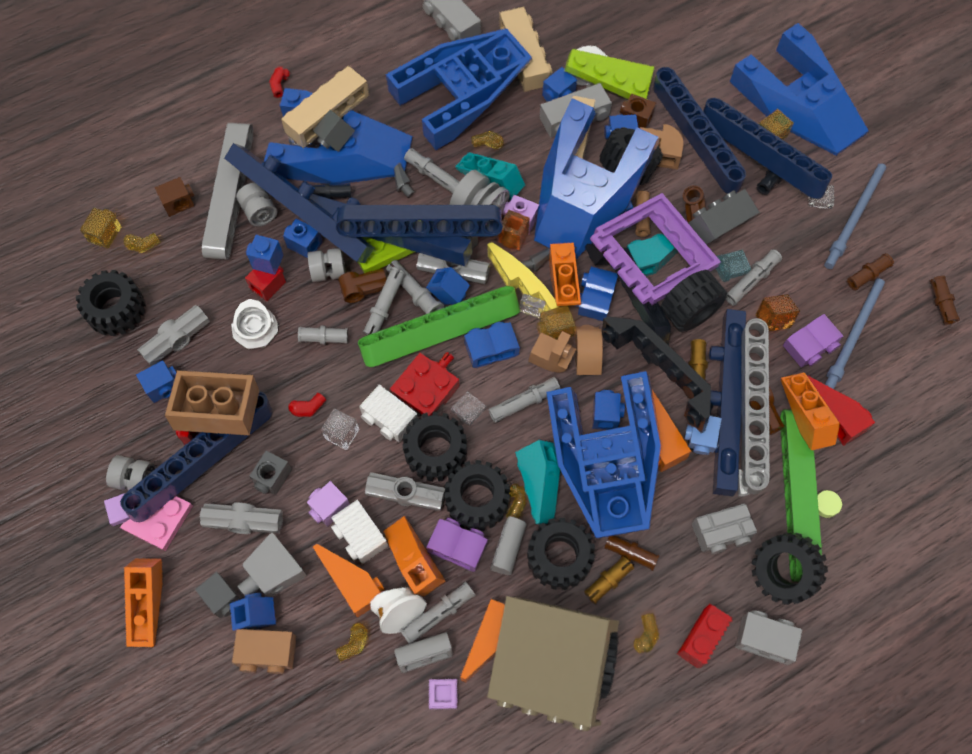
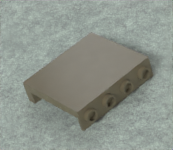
(551, 661)

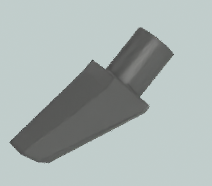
(402, 181)
(537, 260)

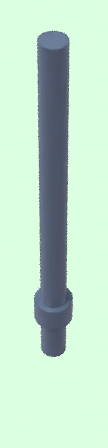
(839, 246)
(836, 372)

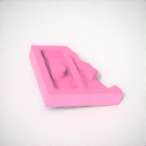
(162, 525)

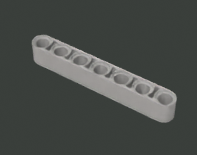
(224, 205)
(749, 416)

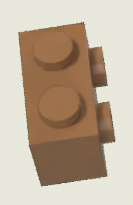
(264, 650)

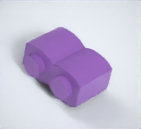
(812, 341)
(457, 544)

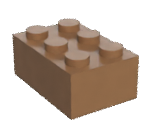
(212, 402)

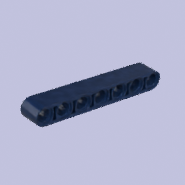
(699, 130)
(768, 149)
(404, 220)
(191, 467)

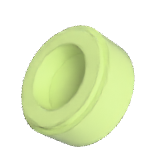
(829, 504)

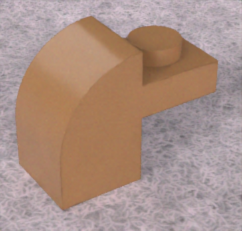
(671, 145)
(588, 350)
(552, 353)

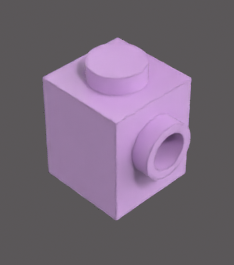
(523, 207)
(326, 503)

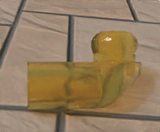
(140, 244)
(519, 501)
(649, 637)
(356, 643)

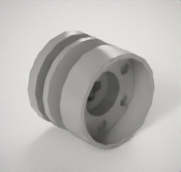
(477, 190)

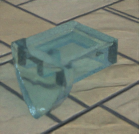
(732, 265)

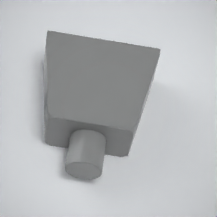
(270, 569)

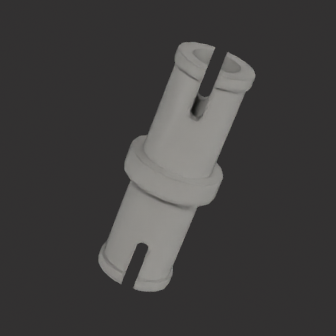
(323, 335)

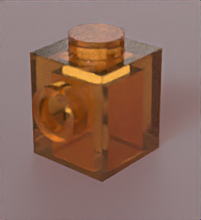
(514, 230)
(778, 312)

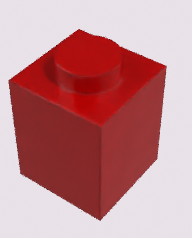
(264, 283)

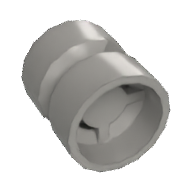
(256, 204)
(318, 267)
(126, 472)

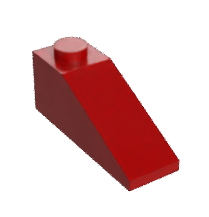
(850, 414)

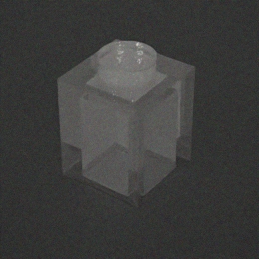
(340, 429)

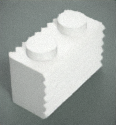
(387, 413)
(359, 532)

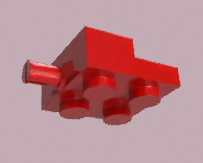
(426, 384)

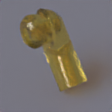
(488, 138)

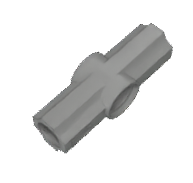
(473, 271)
(173, 335)
(389, 487)
(241, 518)

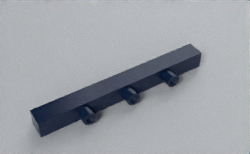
(296, 200)
(450, 249)
(728, 402)

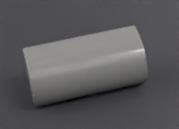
(508, 546)
(423, 652)

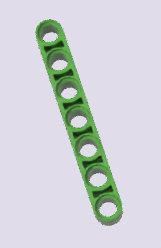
(438, 326)
(799, 488)

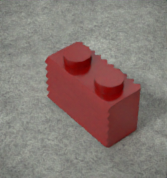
(704, 636)

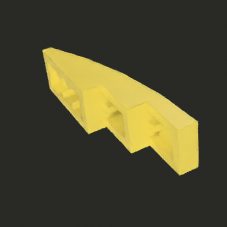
(519, 276)

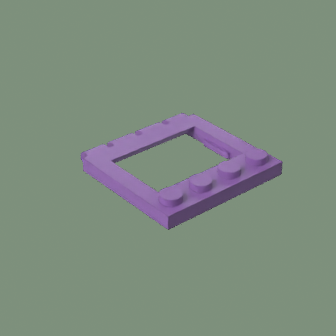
(677, 232)

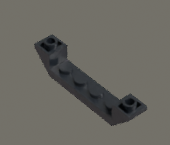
(650, 314)
(622, 331)

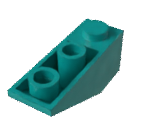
(497, 171)
(652, 253)
(541, 478)

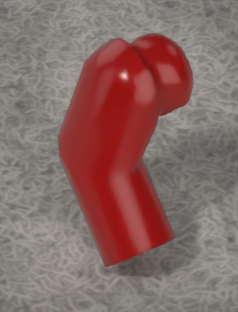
(275, 81)
(306, 408)

